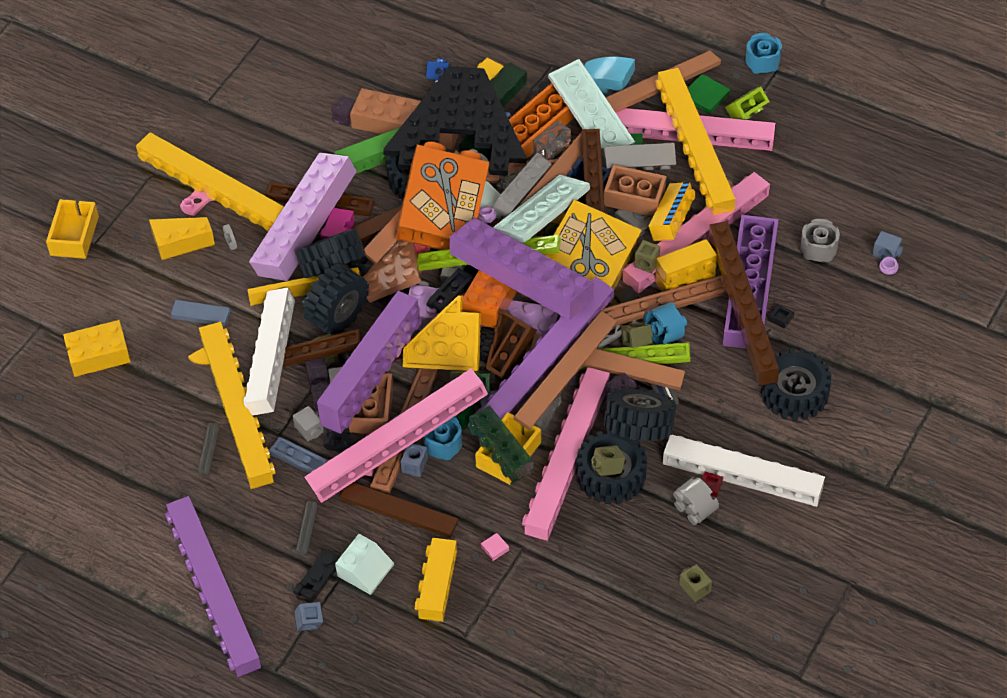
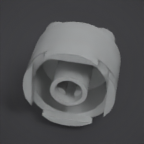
(819, 240)
(695, 500)

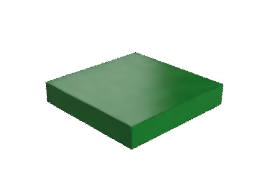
(707, 93)

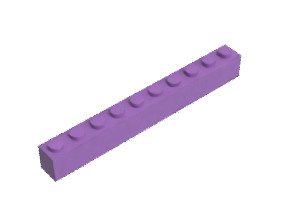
(547, 354)
(213, 587)

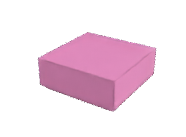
(495, 546)

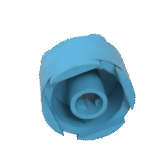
(763, 53)
(666, 324)
(444, 440)

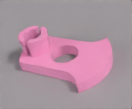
(191, 208)

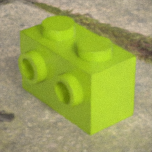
(747, 104)

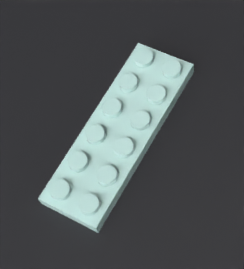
(589, 104)
(542, 208)

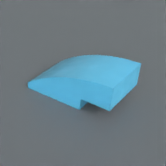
(611, 72)

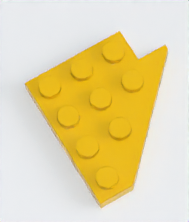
(447, 341)

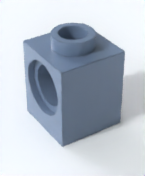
(887, 246)
(414, 466)
(308, 616)

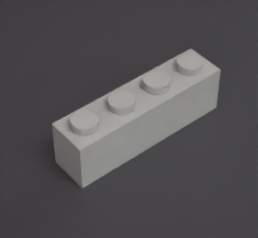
(640, 156)
(521, 185)

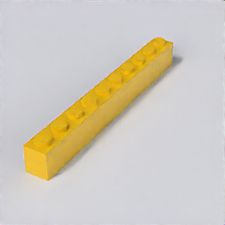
(695, 142)
(206, 178)
(232, 394)

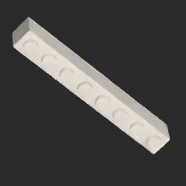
(269, 352)
(744, 470)

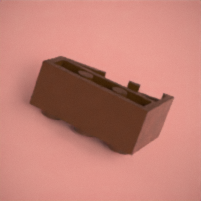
(509, 344)

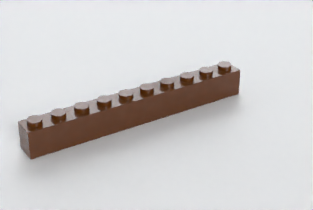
(744, 304)

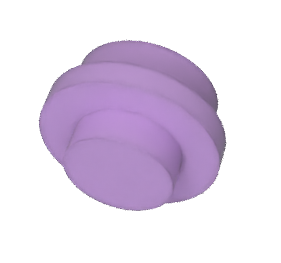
(487, 214)
(889, 265)

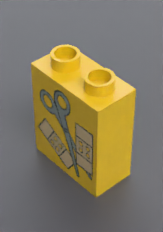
(595, 243)

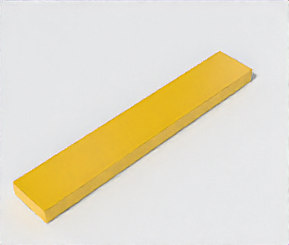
(297, 288)

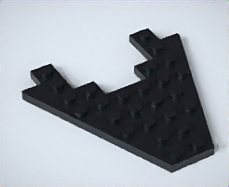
(460, 104)

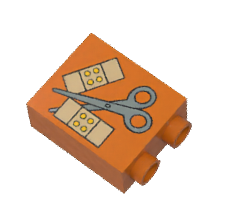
(440, 195)

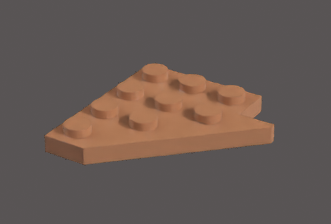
(394, 271)

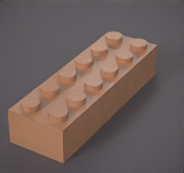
(385, 112)

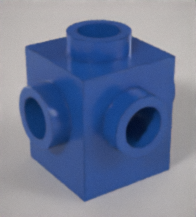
(433, 68)

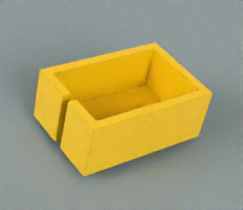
(71, 232)
(686, 266)
(96, 348)
(529, 441)

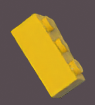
(181, 235)

